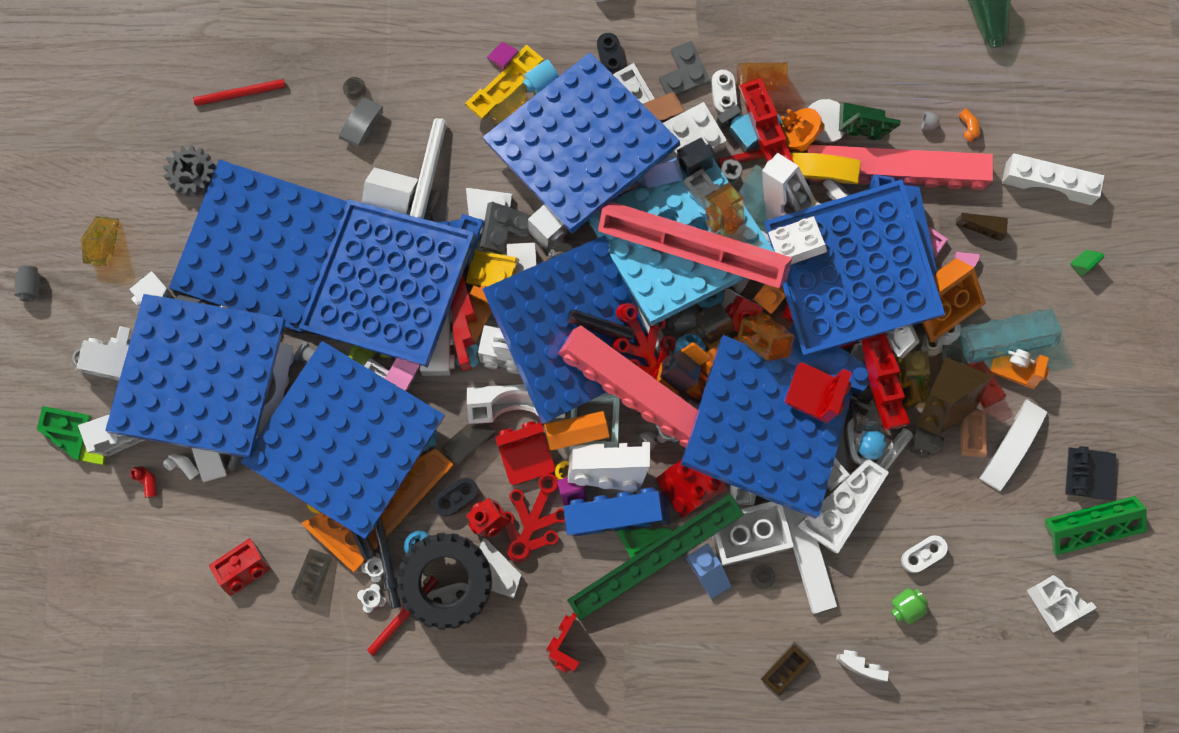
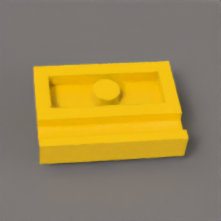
(490, 268)

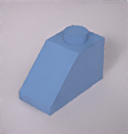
(663, 173)
(708, 571)

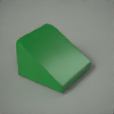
(1086, 261)

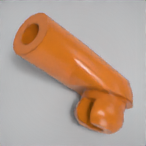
(972, 124)

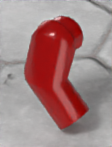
(146, 478)

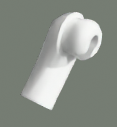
(181, 462)

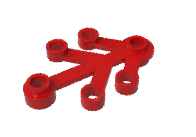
(645, 346)
(531, 522)

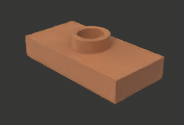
(974, 435)

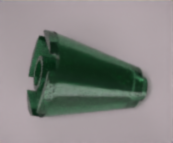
(992, 20)

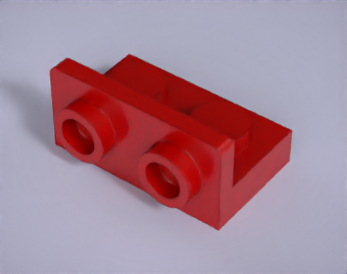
(239, 567)

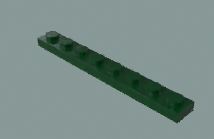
(655, 557)

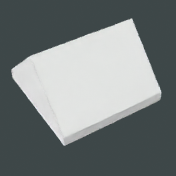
(389, 190)

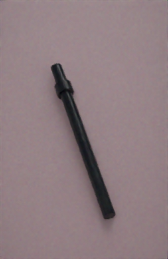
(390, 582)

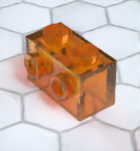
(772, 74)
(724, 210)
(766, 337)

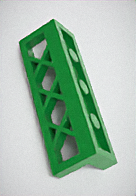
(1098, 520)

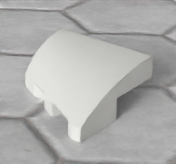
(1058, 603)

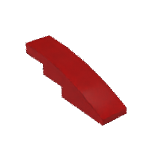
(764, 120)
(462, 315)
(882, 374)

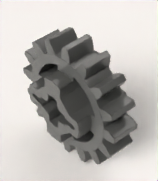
(194, 160)

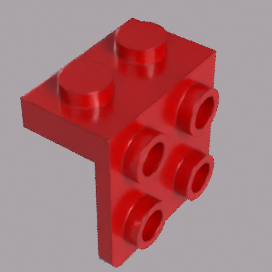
(818, 392)
(525, 453)
(688, 488)
(563, 662)

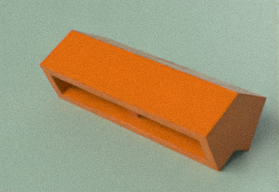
(576, 430)

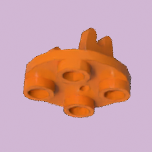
(801, 128)

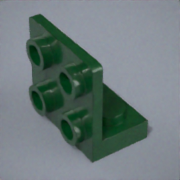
(865, 121)

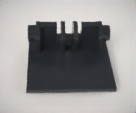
(1090, 473)

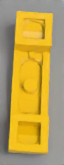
(504, 84)
(828, 167)

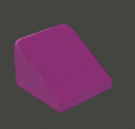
(502, 55)
(570, 491)

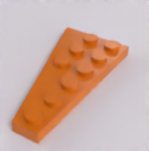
(419, 482)

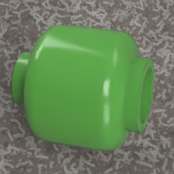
(909, 606)

